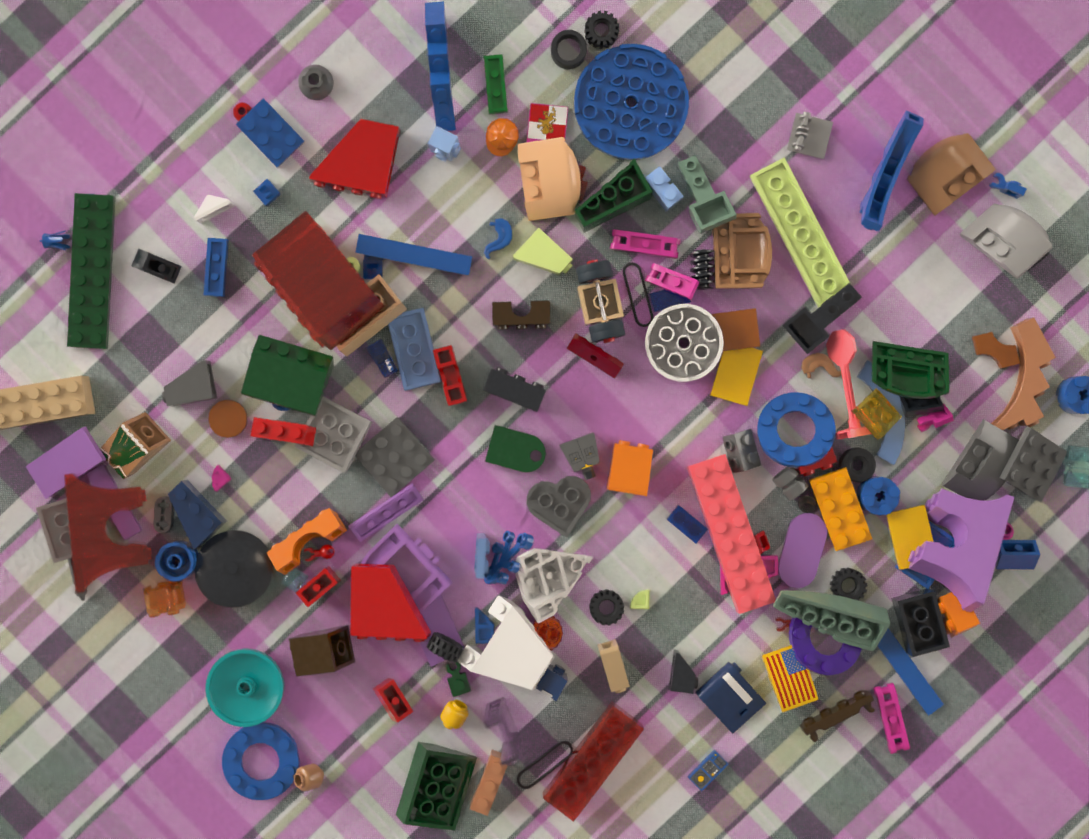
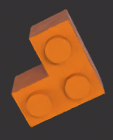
(957, 619)

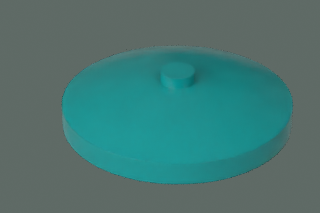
(244, 687)

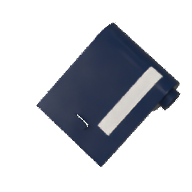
(730, 697)

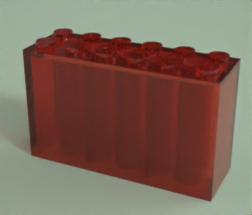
(316, 281)

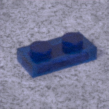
(663, 299)
(687, 524)

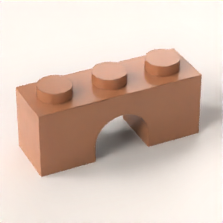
(489, 784)

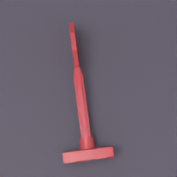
(841, 350)

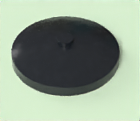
(233, 569)

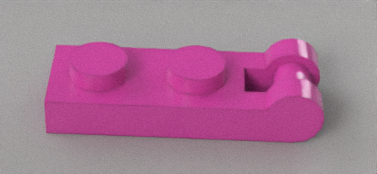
(672, 281)

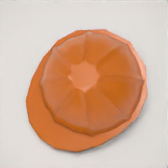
(501, 136)

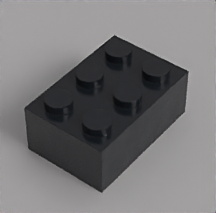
(514, 389)
(920, 622)

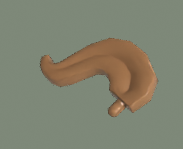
(816, 360)

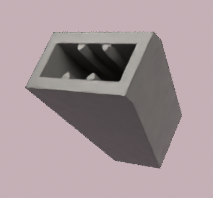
(192, 386)

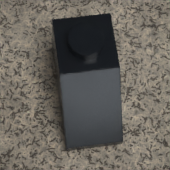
(156, 266)
(682, 676)

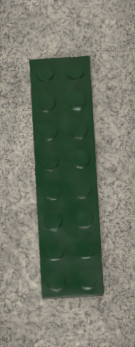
(91, 271)

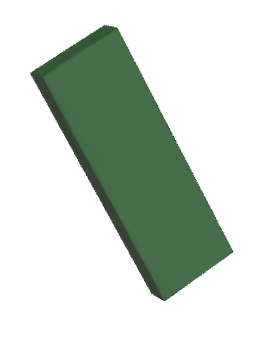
(495, 84)

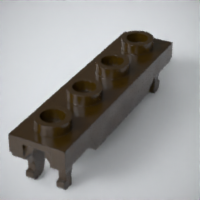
(832, 716)

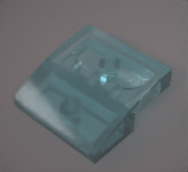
(1077, 467)

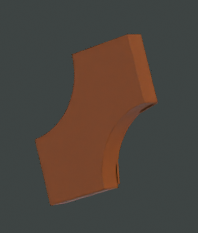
(1003, 354)

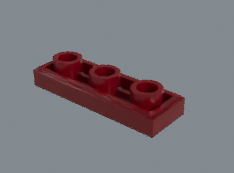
(595, 355)

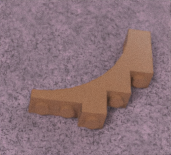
(1033, 356)

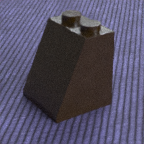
(322, 651)

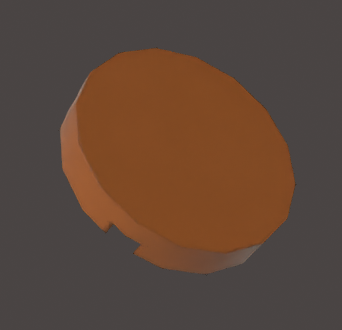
(228, 418)

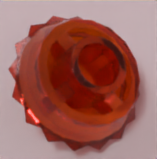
(550, 631)

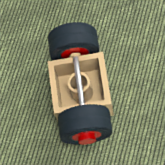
(600, 301)

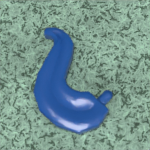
(505, 236)

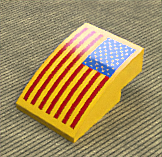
(789, 679)

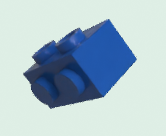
(1018, 555)

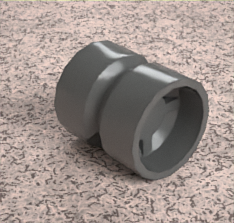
(790, 483)

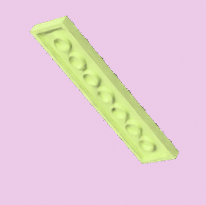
(800, 230)

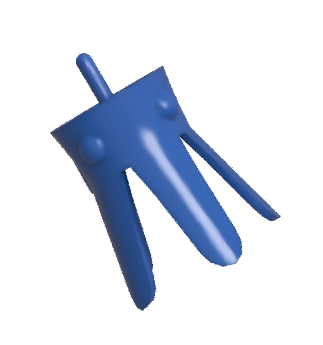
(51, 240)

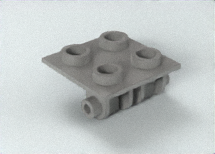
(809, 135)

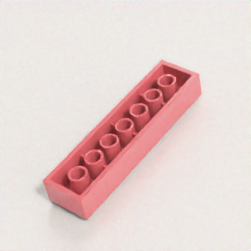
(731, 534)

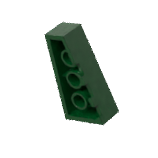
(615, 197)

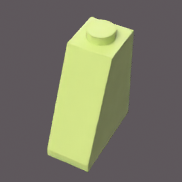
(544, 254)

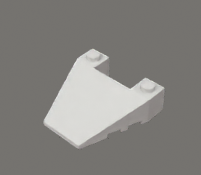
(514, 651)

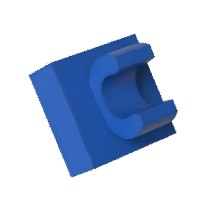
(266, 192)

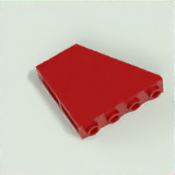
(361, 160)
(383, 605)

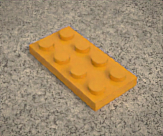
(840, 509)

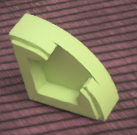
(641, 600)

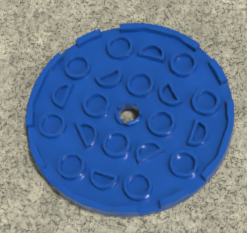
(634, 73)

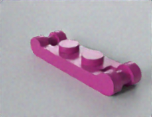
(645, 243)
(892, 718)

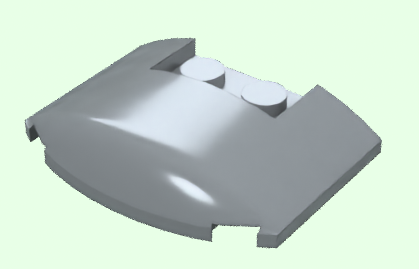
(1008, 238)

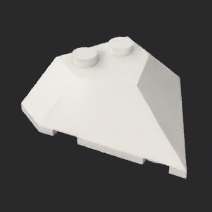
(547, 578)

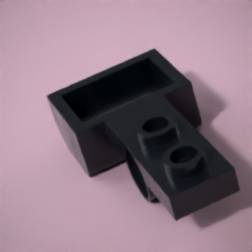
(809, 328)

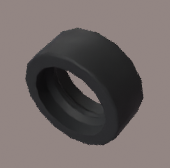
(568, 34)

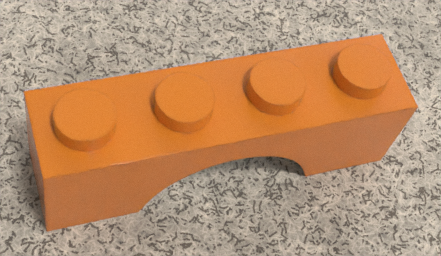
(286, 554)

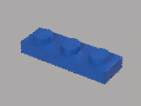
(216, 267)

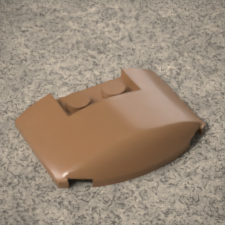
(949, 171)
(742, 253)

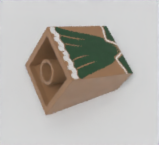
(134, 444)

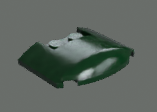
(910, 370)

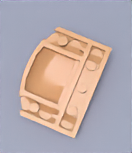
(549, 178)

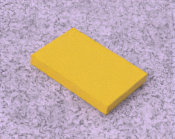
(736, 375)
(908, 531)

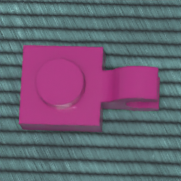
(935, 418)

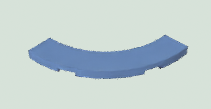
(894, 438)

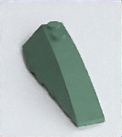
(839, 616)

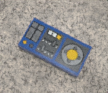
(708, 770)

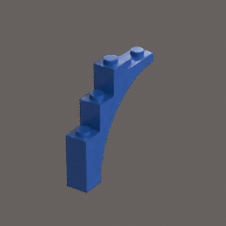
(439, 65)
(884, 178)

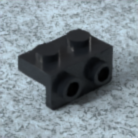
(920, 406)

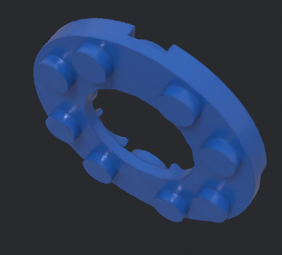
(789, 455)
(286, 750)

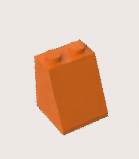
(630, 468)

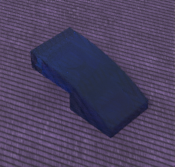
(372, 267)

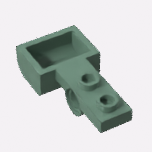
(710, 208)

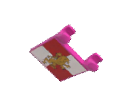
(546, 122)

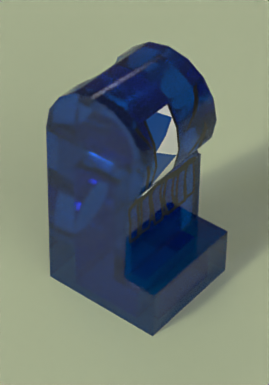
(382, 358)

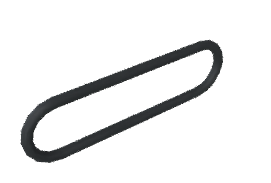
(645, 291)
(548, 772)

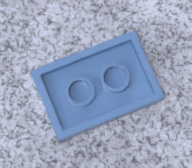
(481, 562)

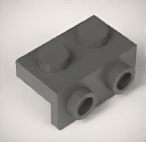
(741, 451)

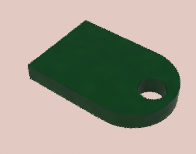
(513, 449)

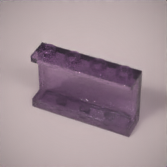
(499, 713)

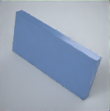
(414, 350)

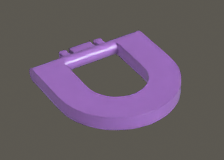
(391, 544)

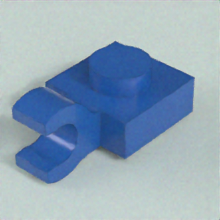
(1009, 188)

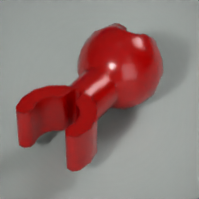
(324, 552)

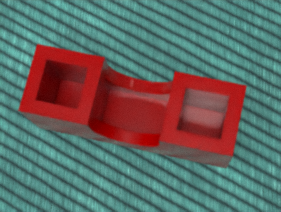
(450, 375)
(283, 431)

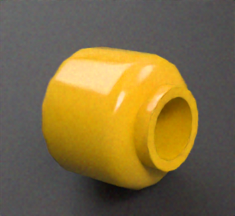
(454, 714)

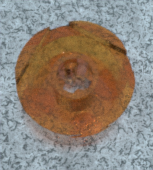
(164, 598)

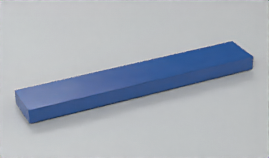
(413, 254)
(909, 673)

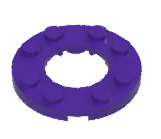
(813, 660)

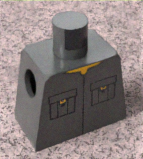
(582, 454)

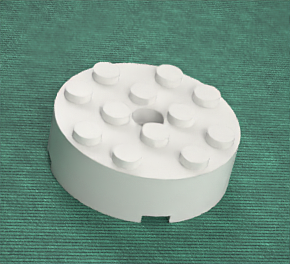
(664, 337)

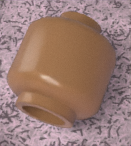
(308, 777)

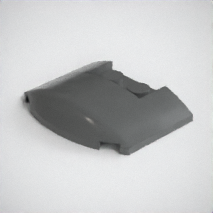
(981, 463)

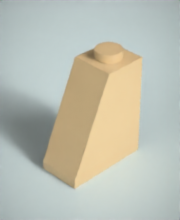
(613, 666)

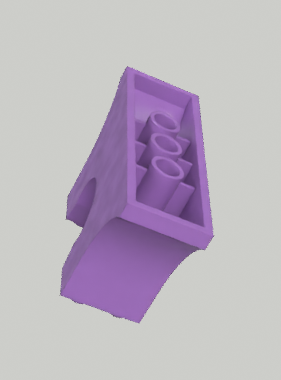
(977, 536)

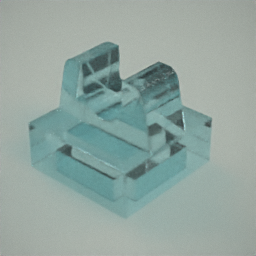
(294, 580)

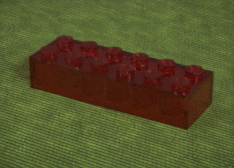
(592, 761)

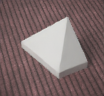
(212, 207)

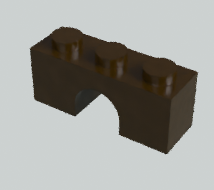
(538, 316)

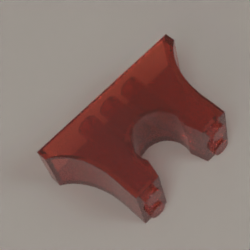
(91, 546)

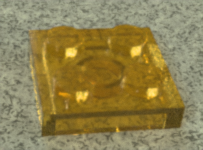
(877, 413)

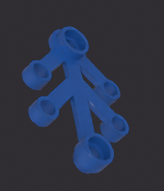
(494, 575)

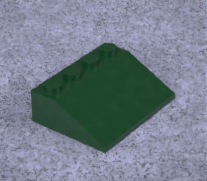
(287, 375)
(435, 787)

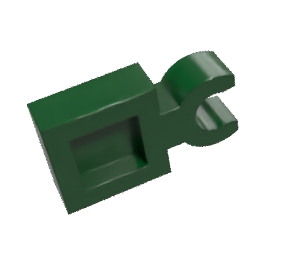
(458, 681)

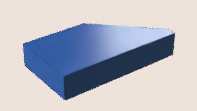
(483, 627)

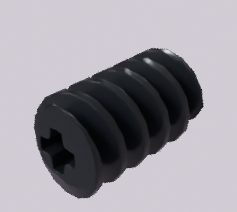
(702, 268)

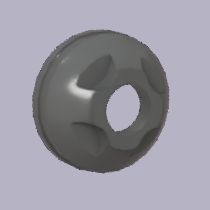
(317, 91)

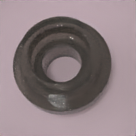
(807, 503)

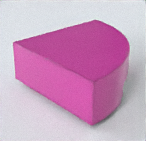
(219, 478)

